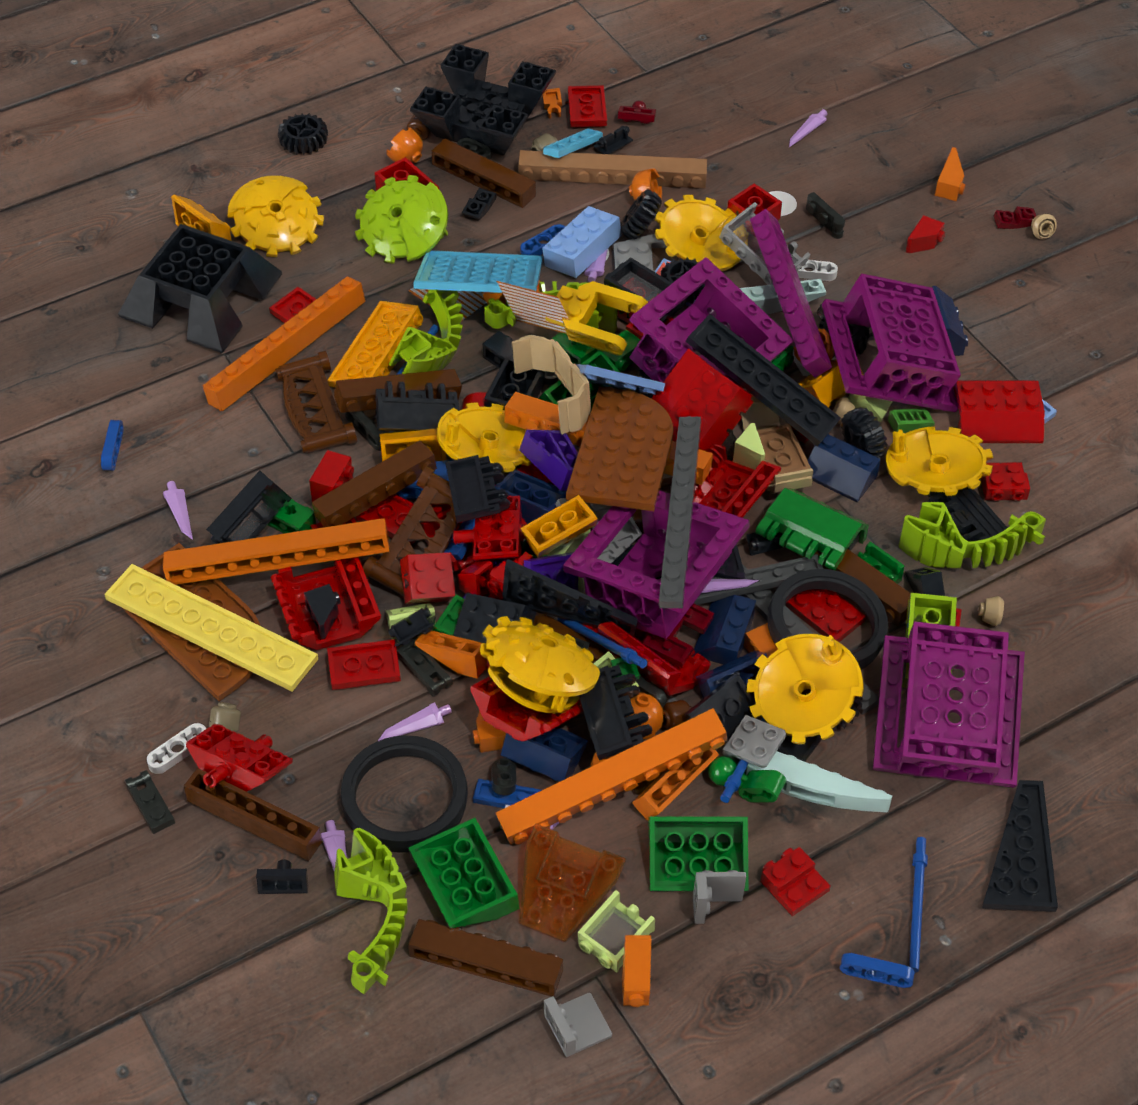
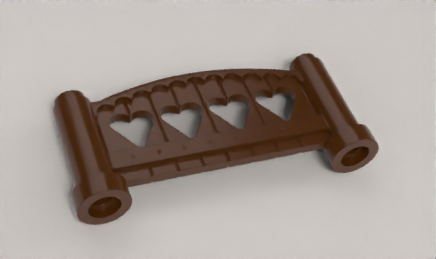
(333, 431)
(435, 492)

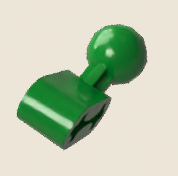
(755, 786)

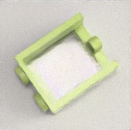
(606, 931)

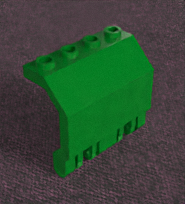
(811, 527)

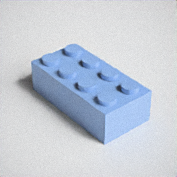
(582, 241)

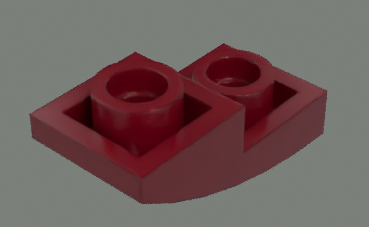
(1020, 218)

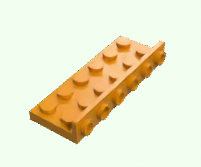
(377, 342)

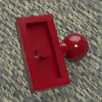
(637, 112)

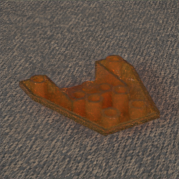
(563, 882)

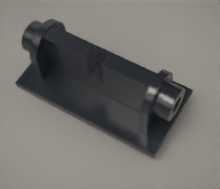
(613, 142)
(759, 544)
(420, 624)

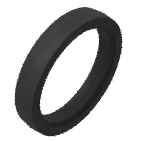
(839, 583)
(395, 747)

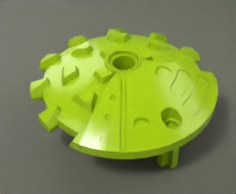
(414, 231)

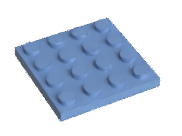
(620, 380)

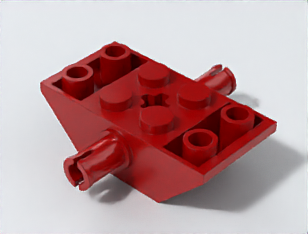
(496, 535)
(235, 758)

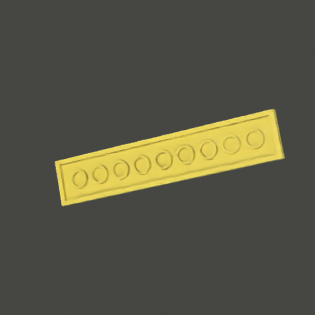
(212, 627)

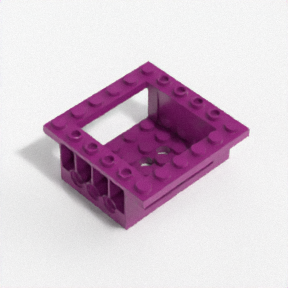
(912, 342)
(665, 344)
(633, 582)
(987, 738)

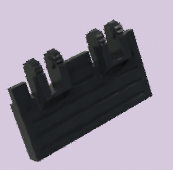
(416, 411)
(473, 487)
(970, 514)
(607, 712)

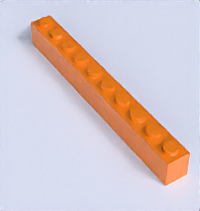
(283, 343)
(542, 415)
(276, 551)
(612, 776)

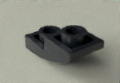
(480, 204)

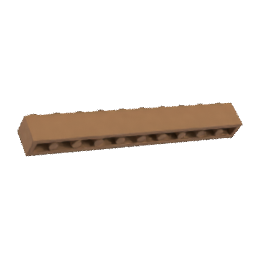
(612, 168)

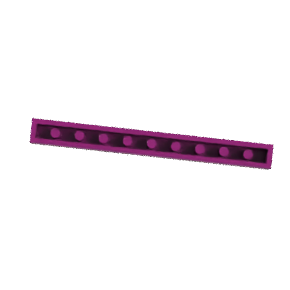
(790, 293)

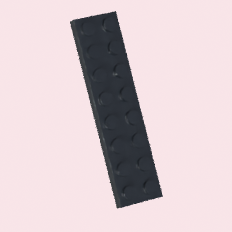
(763, 379)

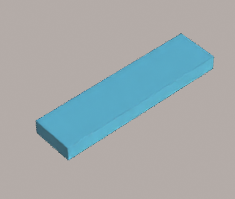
(572, 143)

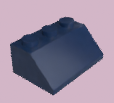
(951, 320)
(843, 467)
(535, 495)
(726, 633)
(743, 666)
(552, 753)

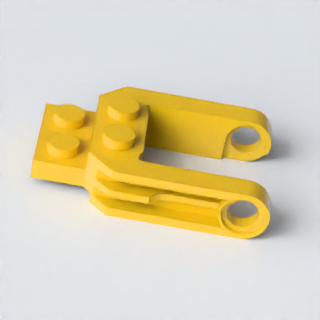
(579, 307)

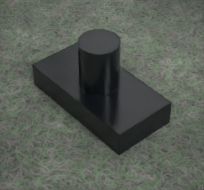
(282, 880)

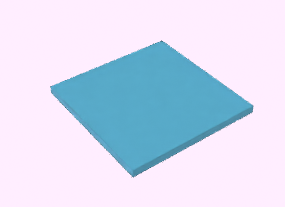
(477, 271)

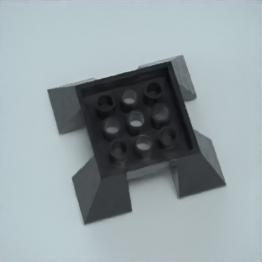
(477, 107)
(199, 275)

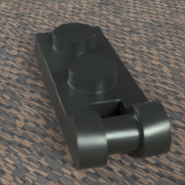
(826, 215)
(365, 427)
(424, 668)
(150, 802)

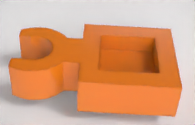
(552, 101)

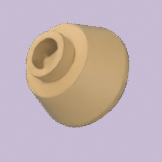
(1044, 226)
(842, 407)
(992, 610)

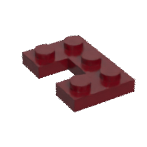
(673, 648)

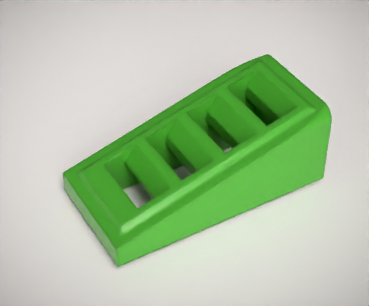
(899, 419)

